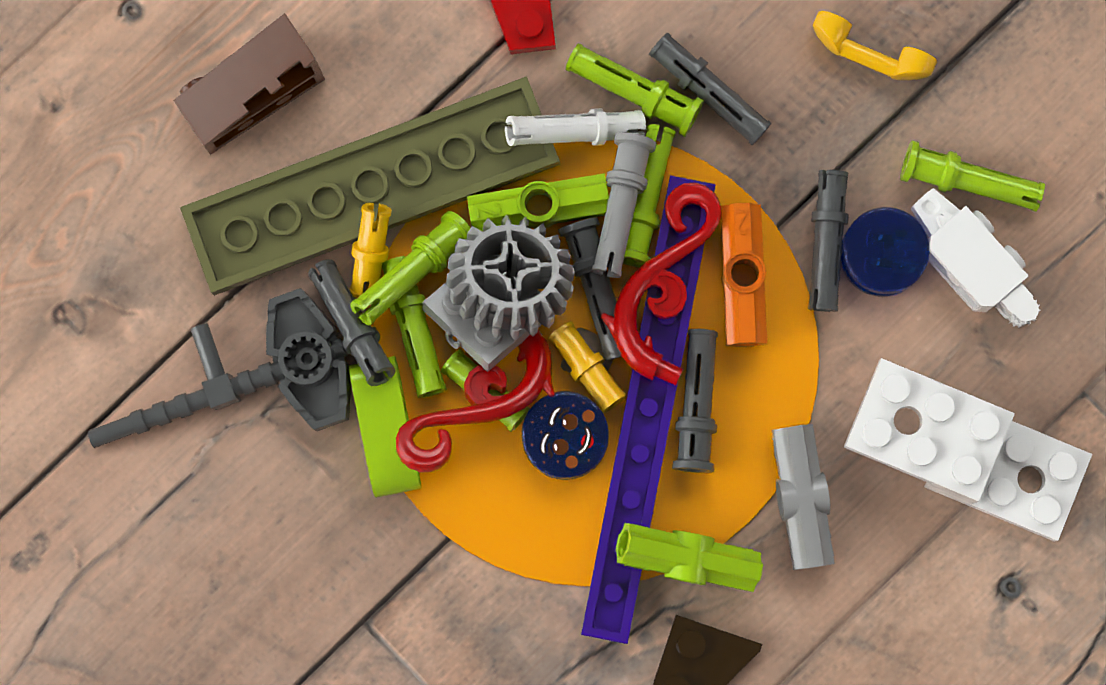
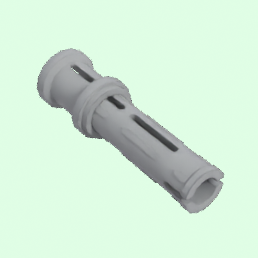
(625, 183)

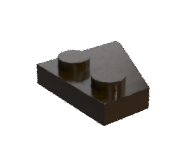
(702, 655)

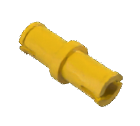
(370, 247)
(587, 367)

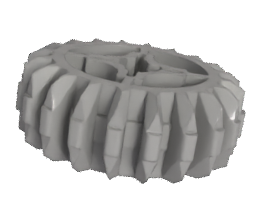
(532, 261)

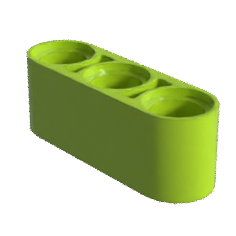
(380, 415)

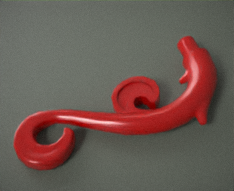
(623, 325)
(483, 406)

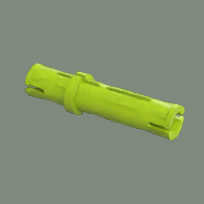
(417, 339)

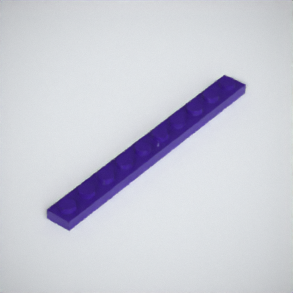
(642, 442)

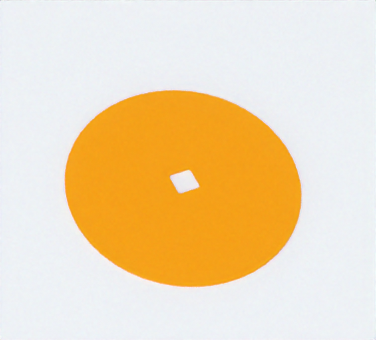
(552, 527)

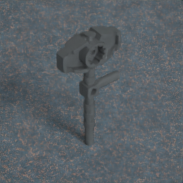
(305, 361)

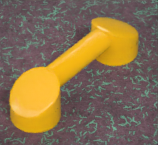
(833, 33)

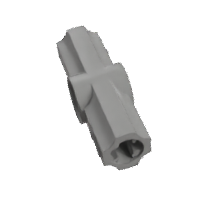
(803, 496)

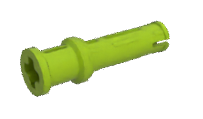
(654, 98)
(950, 172)
(644, 216)
(427, 256)

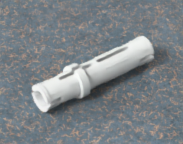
(565, 128)

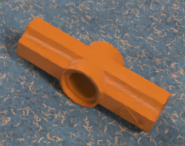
(743, 245)

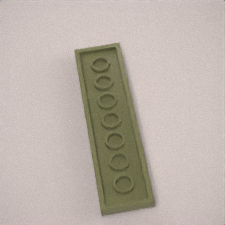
(319, 200)

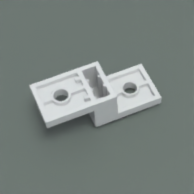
(968, 450)

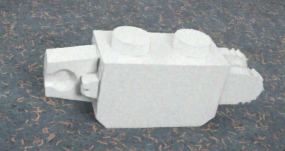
(974, 260)

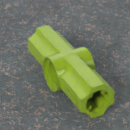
(570, 200)
(689, 557)

